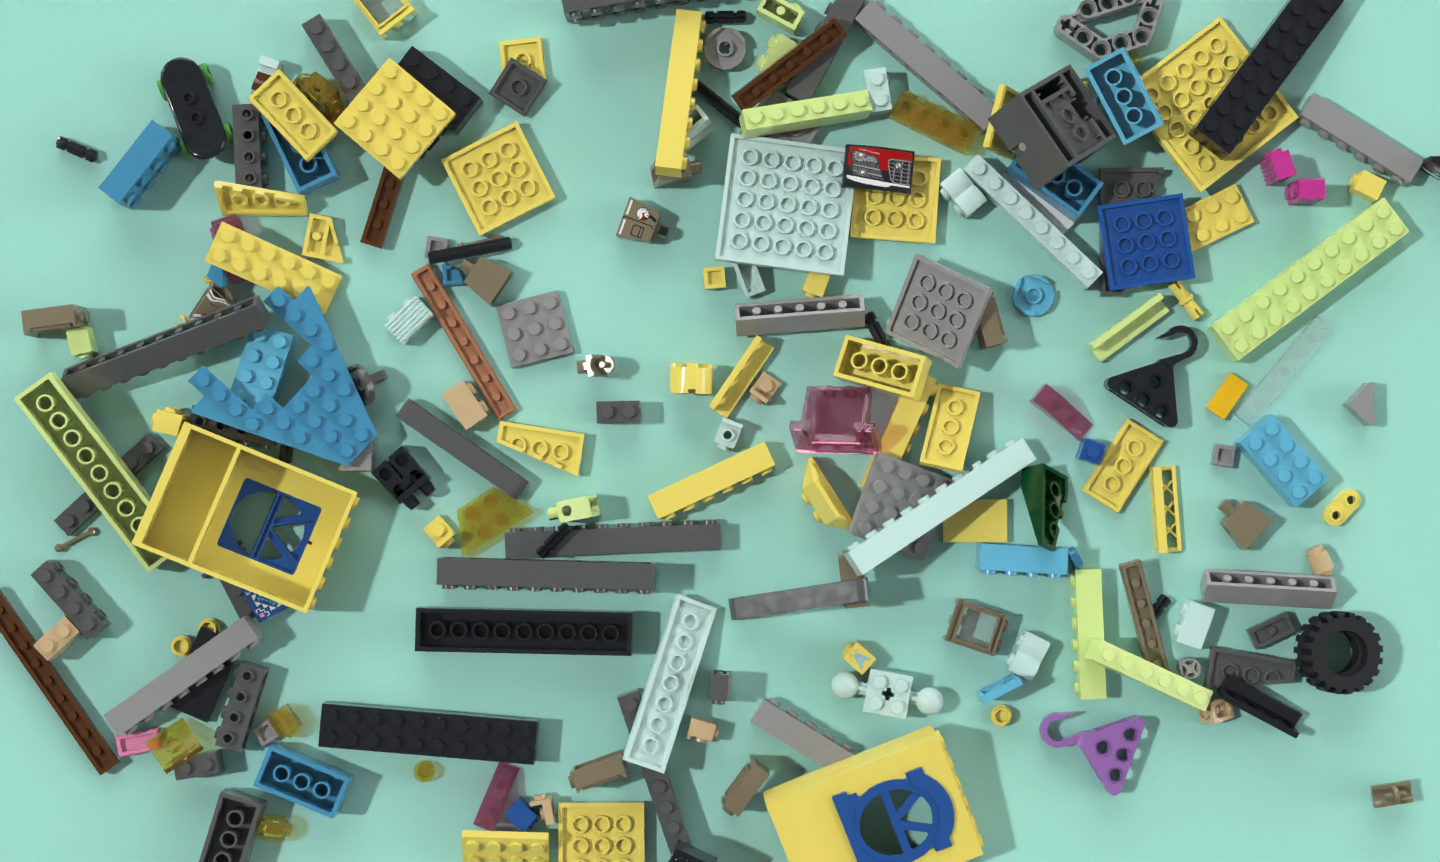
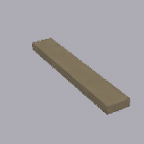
(1143, 613)

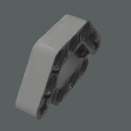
(1076, 21)

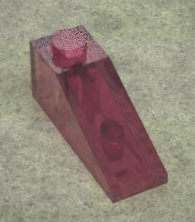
(1061, 411)
(496, 796)

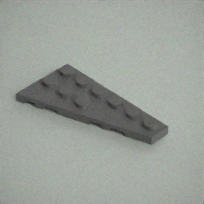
(1124, 186)

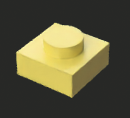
(714, 277)

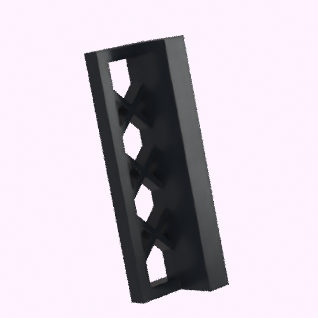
(1260, 704)

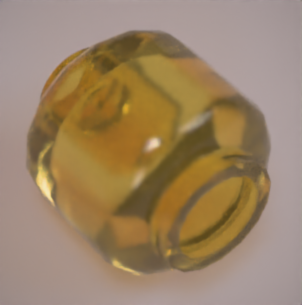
(275, 828)

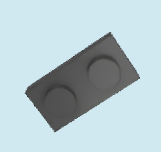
(1270, 630)

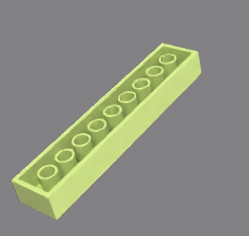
(1308, 279)
(89, 459)

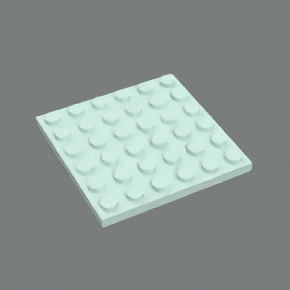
(784, 206)

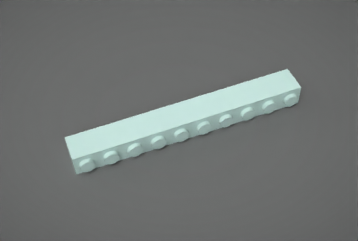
(939, 506)

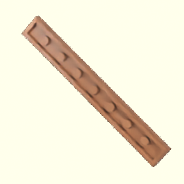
(463, 341)

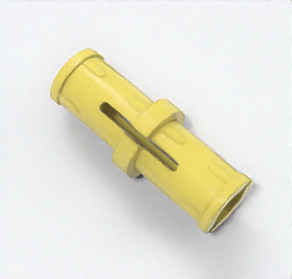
(1186, 299)

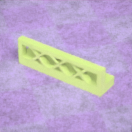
(1128, 327)

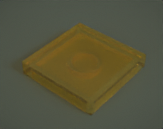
(174, 745)

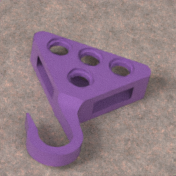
(1103, 761)

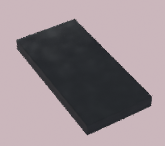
(202, 699)

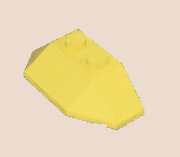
(823, 498)

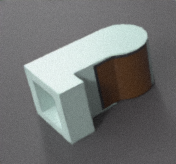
(266, 69)

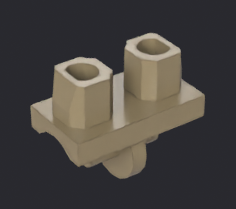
(596, 365)
(1391, 794)

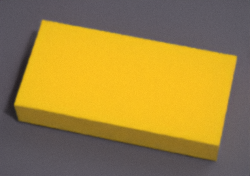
(1226, 396)

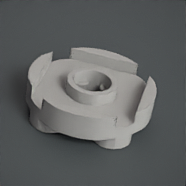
(736, 51)

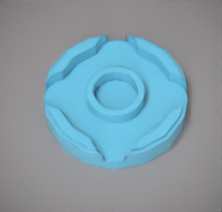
(1033, 295)

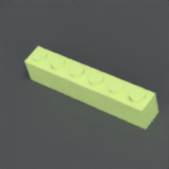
(805, 114)
(1087, 624)
(1148, 674)

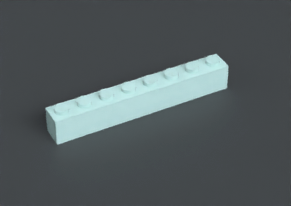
(1032, 222)

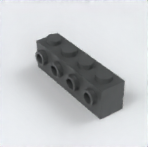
(249, 146)
(226, 431)
(70, 598)
(242, 706)

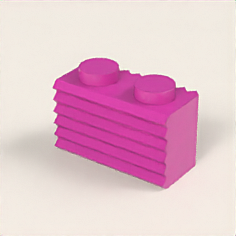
(1277, 166)
(1305, 191)

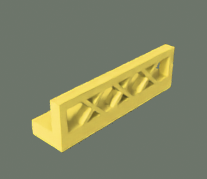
(741, 377)
(1160, 529)

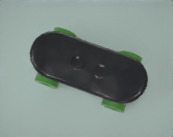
(194, 109)

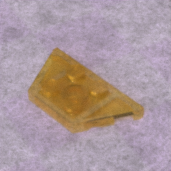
(487, 518)

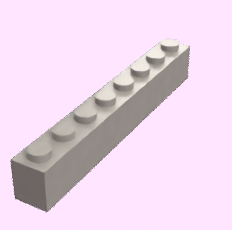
(925, 64)
(183, 675)

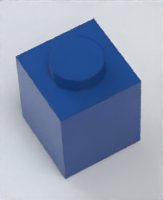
(1090, 451)
(522, 815)

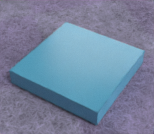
(999, 688)

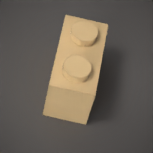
(466, 405)
(57, 639)

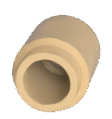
(1319, 560)

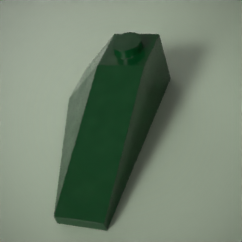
(1044, 494)

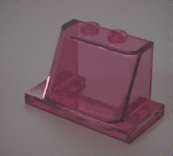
(836, 422)

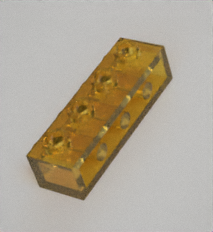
(933, 123)

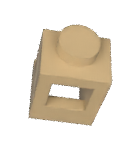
(702, 730)

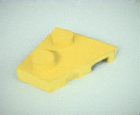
(321, 239)

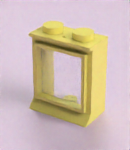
(385, 13)

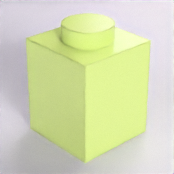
(82, 342)

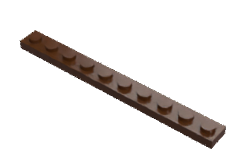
(55, 689)

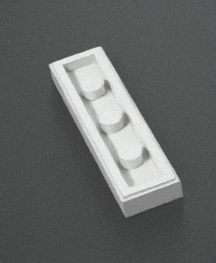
(1060, 221)

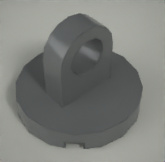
(366, 382)

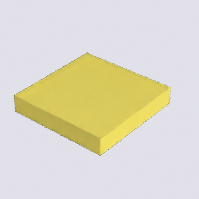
(526, 51)

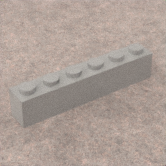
(1359, 140)
(800, 315)
(1268, 588)
(799, 735)

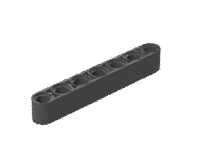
(462, 449)
(799, 598)

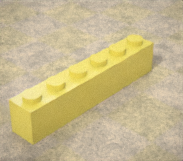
(903, 424)
(711, 480)

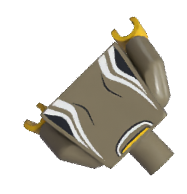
(211, 300)

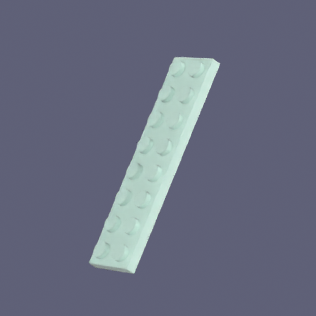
(669, 684)

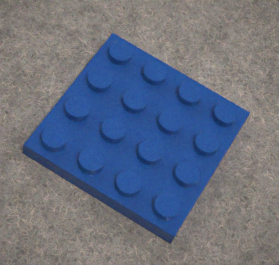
(1145, 242)

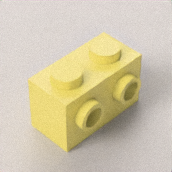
(169, 421)

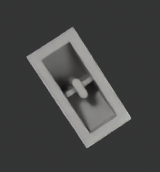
(1361, 404)
(364, 461)

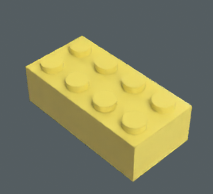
(882, 368)

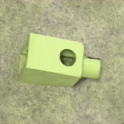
(580, 507)

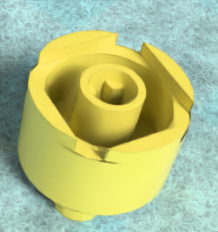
(691, 378)

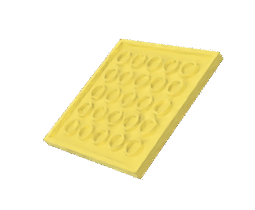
(1185, 87)

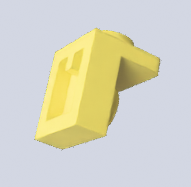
(440, 532)

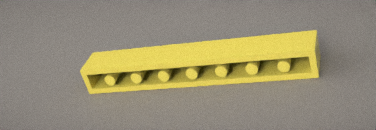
(678, 93)

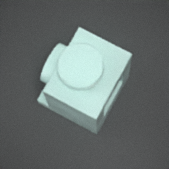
(734, 428)

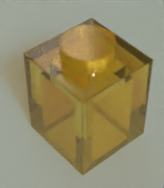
(285, 722)

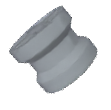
(1192, 670)

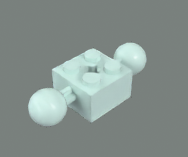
(846, 685)

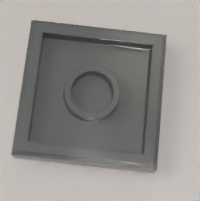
(518, 86)

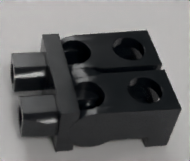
(410, 480)

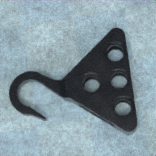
(1164, 393)

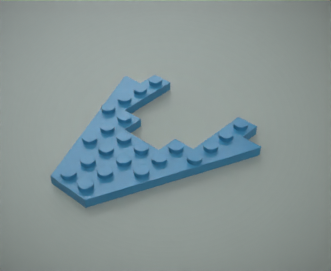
(322, 416)

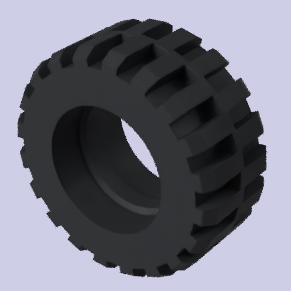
(1364, 656)

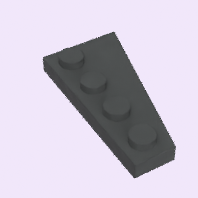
(1248, 667)

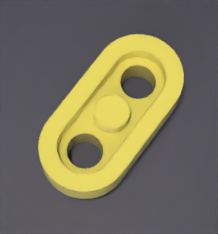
(1341, 506)

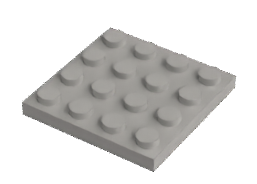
(938, 310)
(888, 491)

